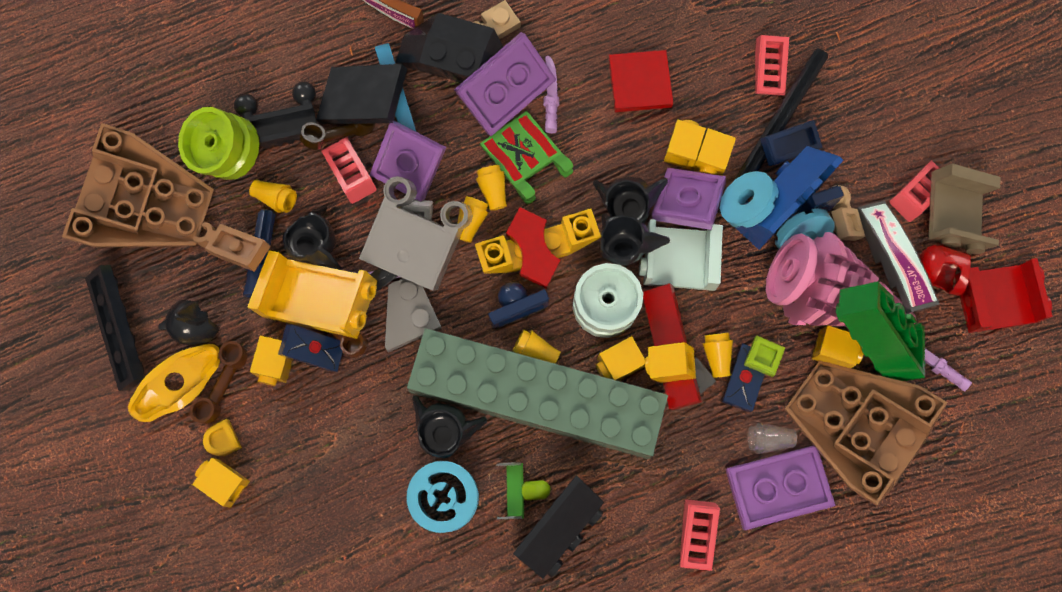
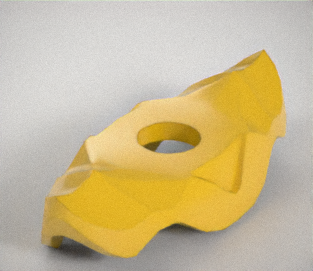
(155, 399)

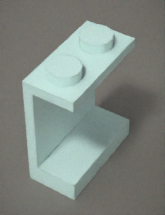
(687, 262)

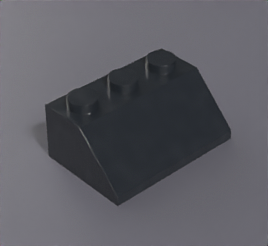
(560, 528)

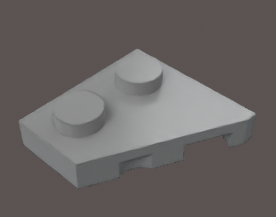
(407, 314)

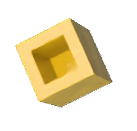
(684, 144)
(714, 153)
(837, 348)
(620, 360)
(670, 362)
(267, 363)
(220, 482)

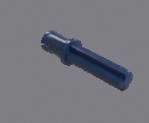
(264, 231)

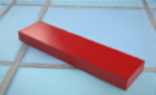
(666, 329)

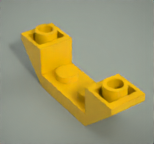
(562, 240)

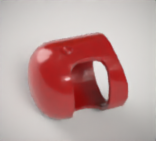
(941, 265)

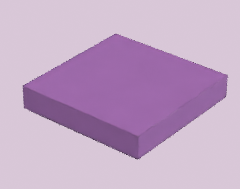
(408, 156)
(689, 198)

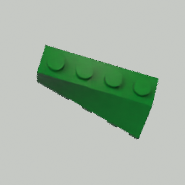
(884, 331)

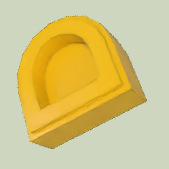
(221, 439)

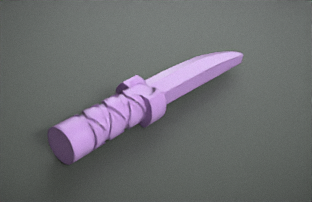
(551, 101)
(940, 366)

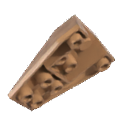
(136, 197)
(864, 424)

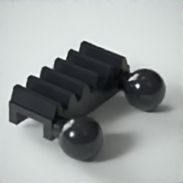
(283, 124)

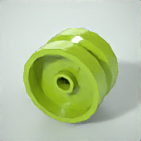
(218, 143)

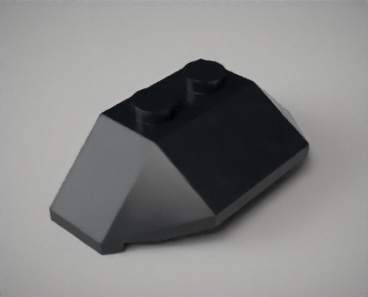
(448, 47)

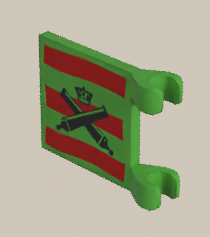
(522, 152)

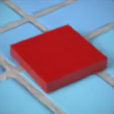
(640, 81)

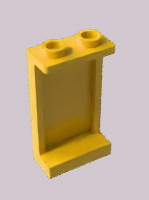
(313, 295)

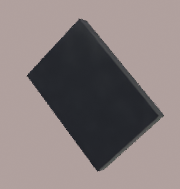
(362, 94)

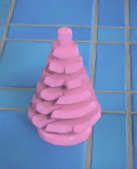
(812, 276)

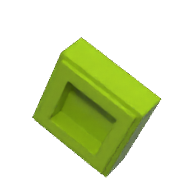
(764, 356)

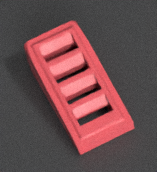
(782, 45)
(358, 185)
(907, 202)
(710, 536)

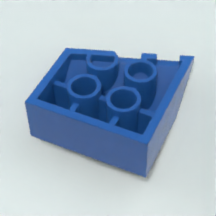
(795, 185)

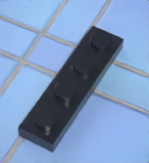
(115, 328)

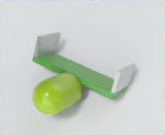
(518, 491)

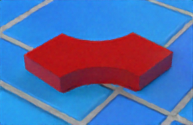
(528, 234)

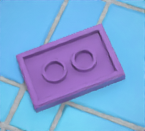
(505, 84)
(780, 487)

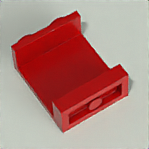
(1005, 297)

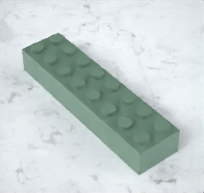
(537, 393)

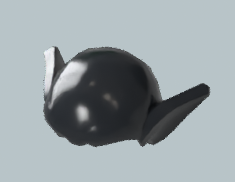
(630, 196)
(312, 239)
(627, 239)
(189, 324)
(443, 428)

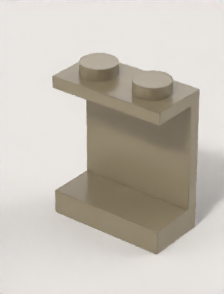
(957, 207)

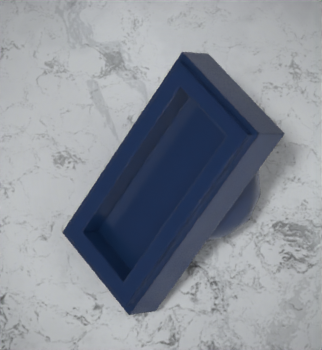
(516, 304)

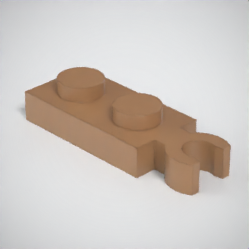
(233, 246)

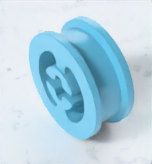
(422, 482)

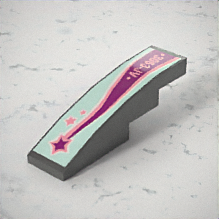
(898, 257)

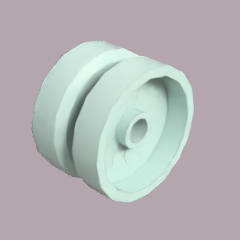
(609, 282)

